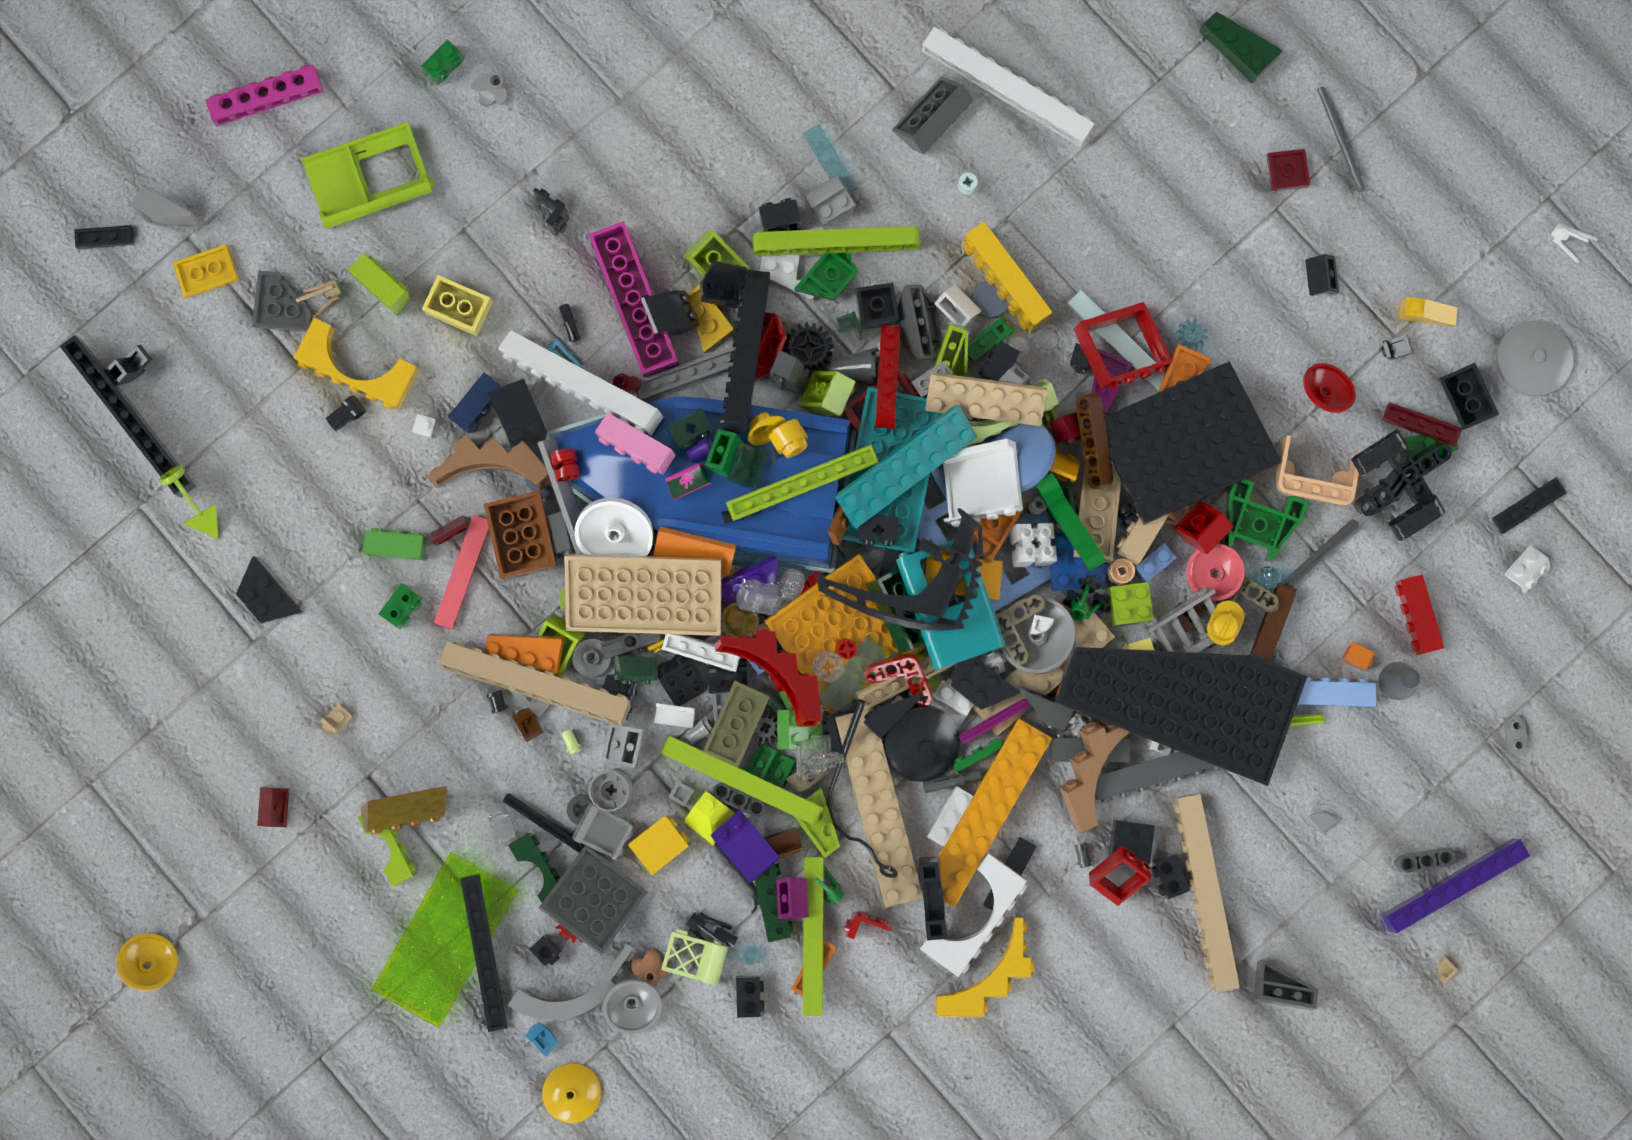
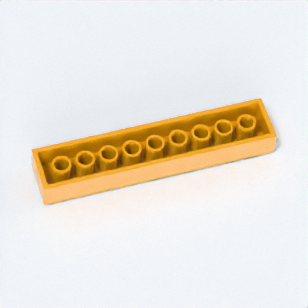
(990, 807)

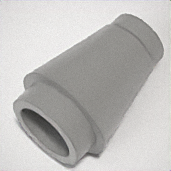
(700, 731)

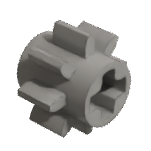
(1078, 722)

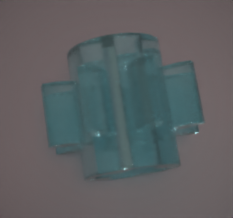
(1268, 578)

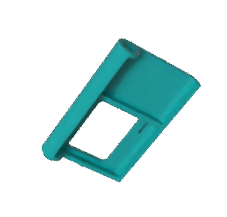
(980, 631)

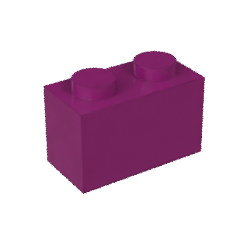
(792, 898)

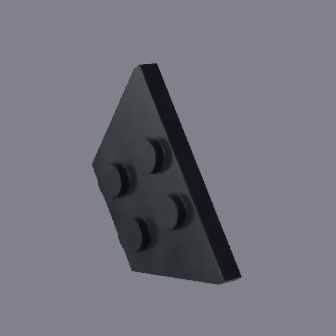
(264, 594)
(981, 683)

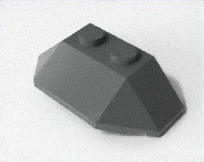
(919, 322)

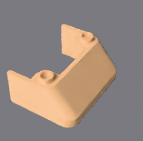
(1339, 492)

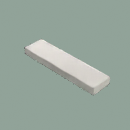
(700, 651)

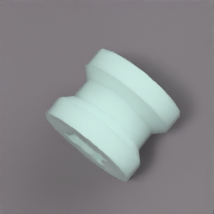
(967, 188)

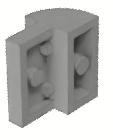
(830, 200)
(623, 745)

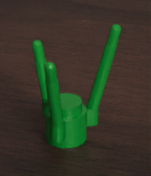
(834, 894)

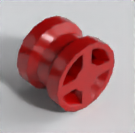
(848, 651)

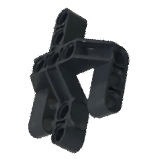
(1427, 505)

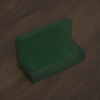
(848, 322)

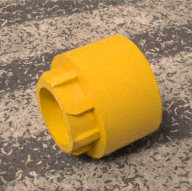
(789, 438)

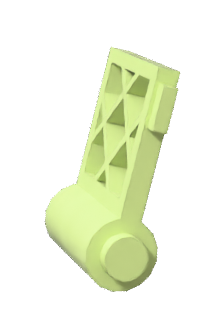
(711, 959)

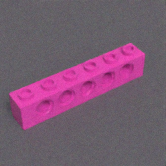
(311, 86)

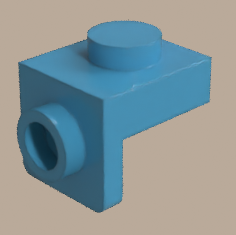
(542, 1038)

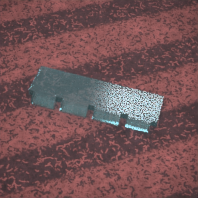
(847, 685)

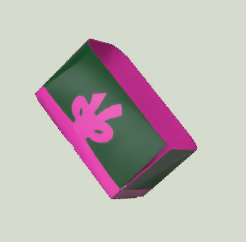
(687, 481)

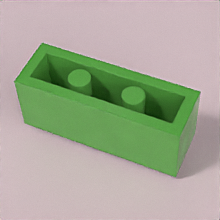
(394, 544)

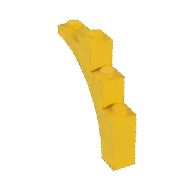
(971, 1000)

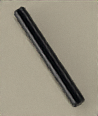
(542, 822)

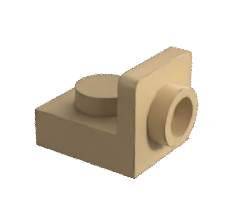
(336, 719)

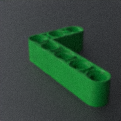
(1069, 522)

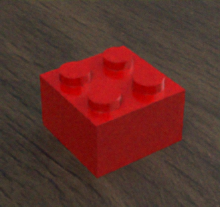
(1203, 527)

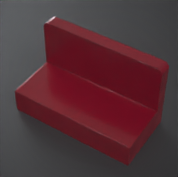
(273, 807)

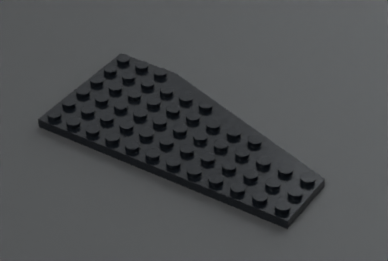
(1200, 704)

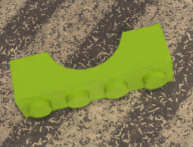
(399, 867)

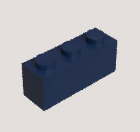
(474, 404)

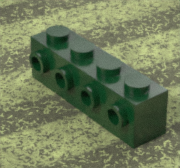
(766, 889)

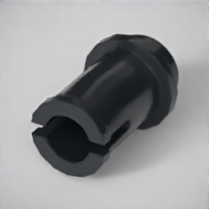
(725, 936)

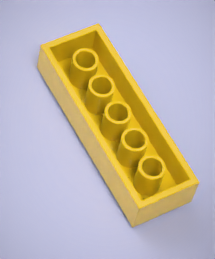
(1007, 277)

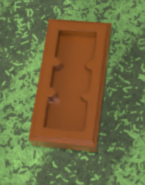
(838, 526)

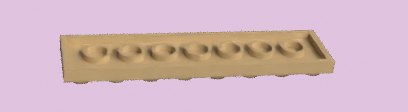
(1089, 633)

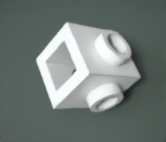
(994, 660)

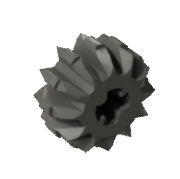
(771, 730)

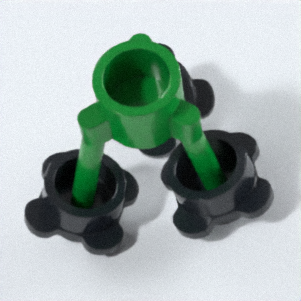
(1076, 602)

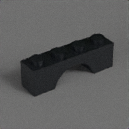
(933, 898)

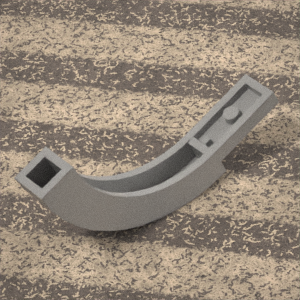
(561, 1009)

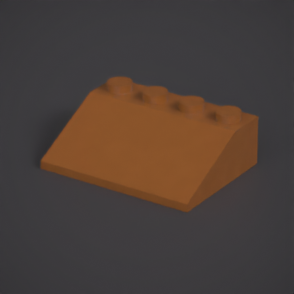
(520, 535)

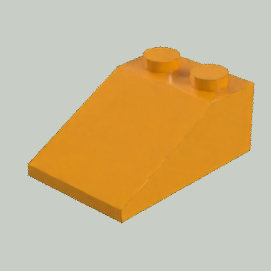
(1065, 467)

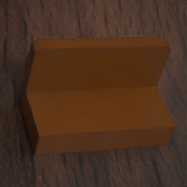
(785, 842)

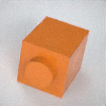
(1358, 656)

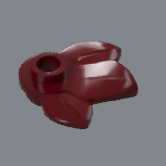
(630, 384)

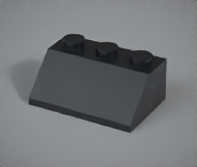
(1469, 396)

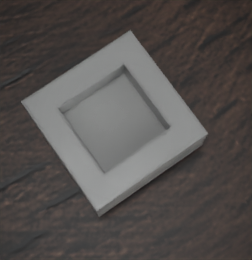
(681, 793)

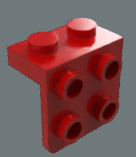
(851, 926)

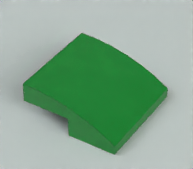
(771, 766)

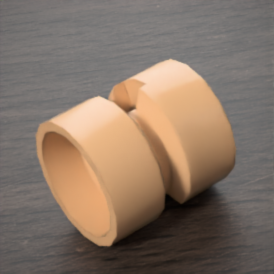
(1120, 572)

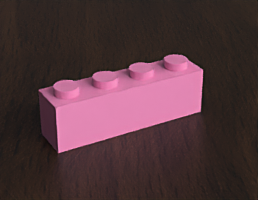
(634, 443)

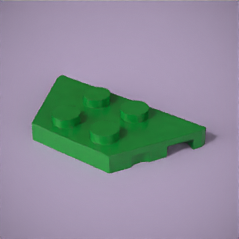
(828, 276)

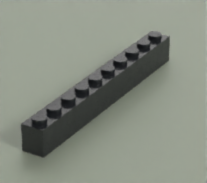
(746, 352)
(124, 411)

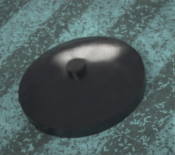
(922, 744)

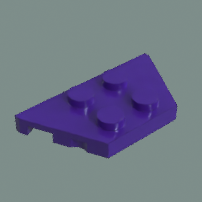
(763, 572)

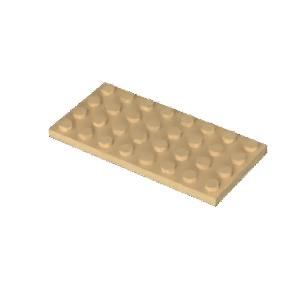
(643, 594)

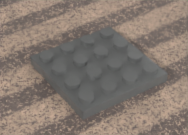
(593, 900)

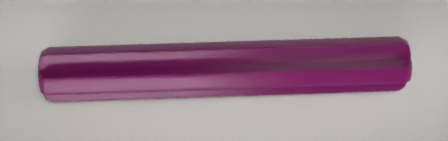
(994, 720)

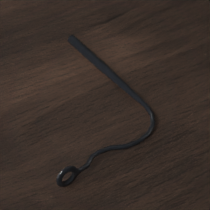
(845, 748)

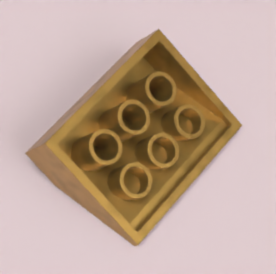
(404, 809)

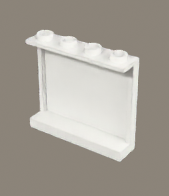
(983, 482)

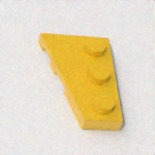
(712, 322)

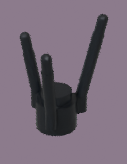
(697, 922)

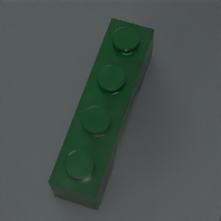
(527, 849)

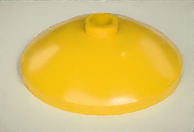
(149, 950)
(581, 1082)

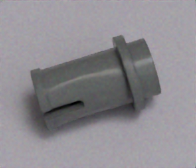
(1082, 855)

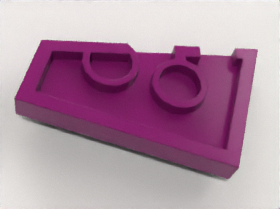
(1115, 367)

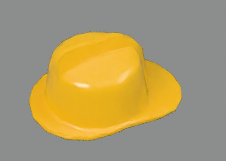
(762, 426)
(1225, 622)

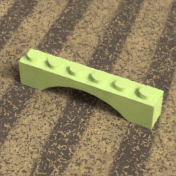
(993, 427)

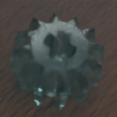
(1185, 329)

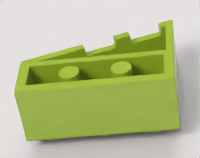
(954, 349)

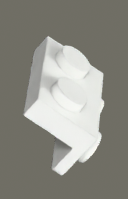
(1528, 568)

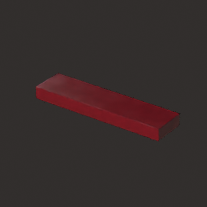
(1421, 424)

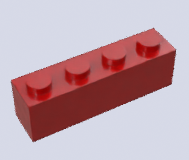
(1419, 615)

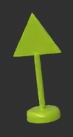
(204, 521)

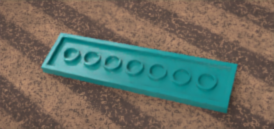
(905, 466)

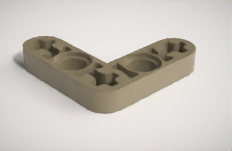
(1263, 605)
(1012, 621)

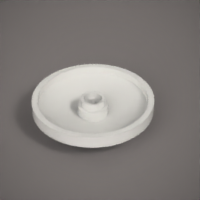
(613, 528)

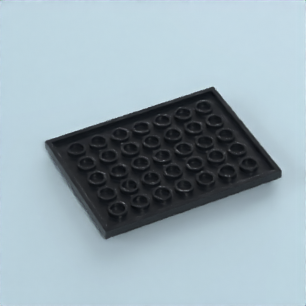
(1188, 443)

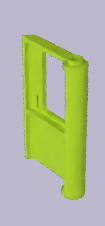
(340, 183)

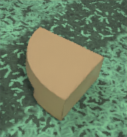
(1446, 970)

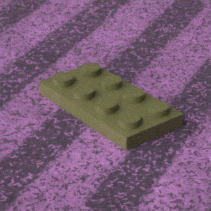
(736, 723)

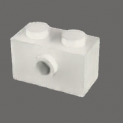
(957, 306)

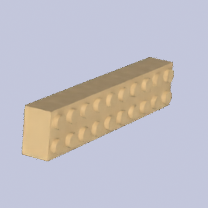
(879, 812)

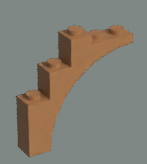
(490, 456)
(1080, 793)

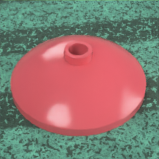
(1220, 559)

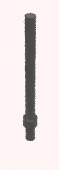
(1354, 172)

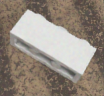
(949, 816)

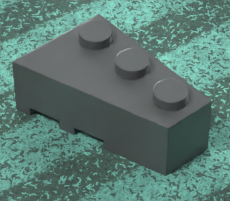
(789, 374)
(1281, 988)

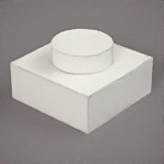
(424, 426)

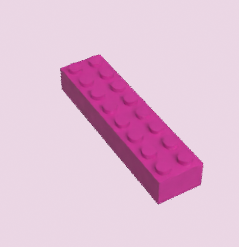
(627, 287)

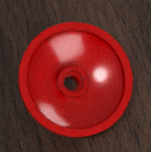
(1329, 388)

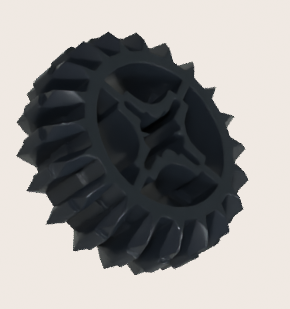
(816, 346)

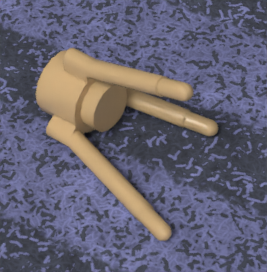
(330, 290)

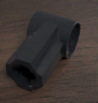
(350, 410)

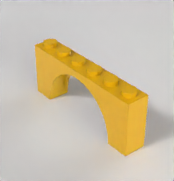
(389, 388)

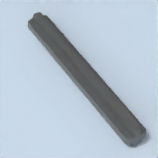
(1321, 553)

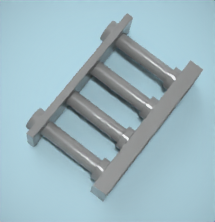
(1188, 645)

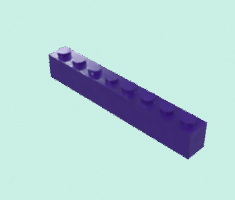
(1455, 885)

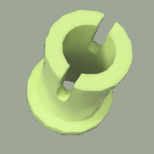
(571, 742)

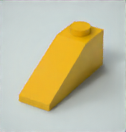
(1427, 312)

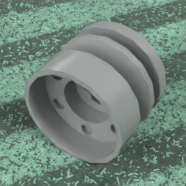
(603, 798)

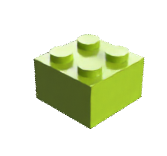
(1130, 604)

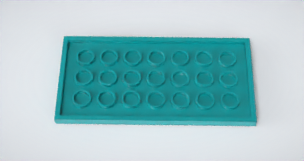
(908, 507)

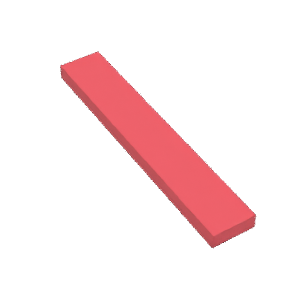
(462, 572)

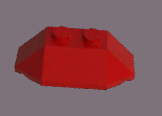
(771, 343)

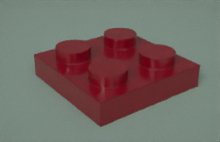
(1288, 169)

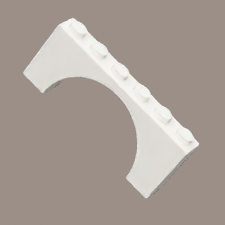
(956, 953)

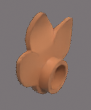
(649, 965)

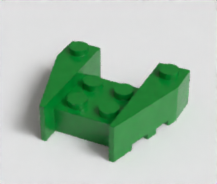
(1258, 523)

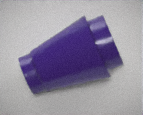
(700, 450)

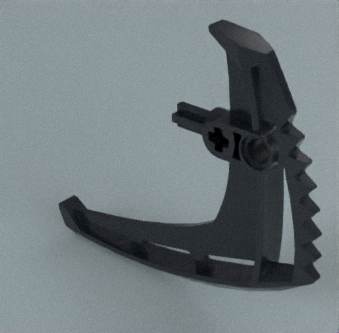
(936, 596)

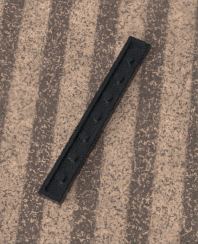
(483, 952)

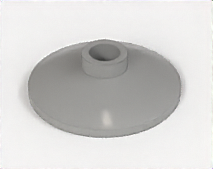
(592, 667)

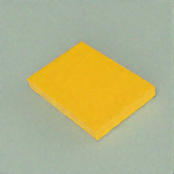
(205, 271)

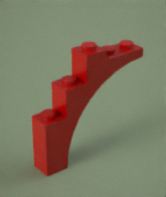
(782, 666)

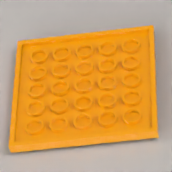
(818, 622)

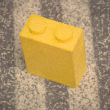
(659, 844)

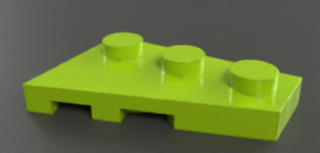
(823, 833)

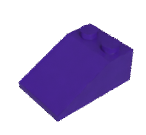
(745, 846)

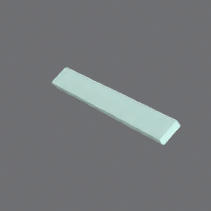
(1116, 338)

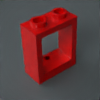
(1130, 886)

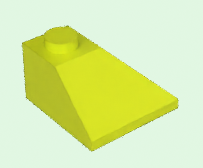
(708, 816)

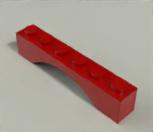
(887, 377)

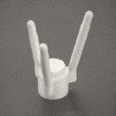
(1562, 232)

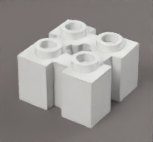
(1040, 552)

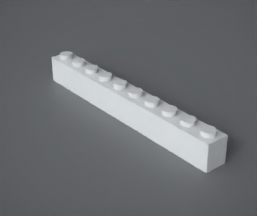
(1007, 86)
(580, 383)

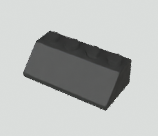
(933, 114)

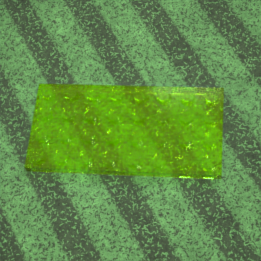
(437, 947)

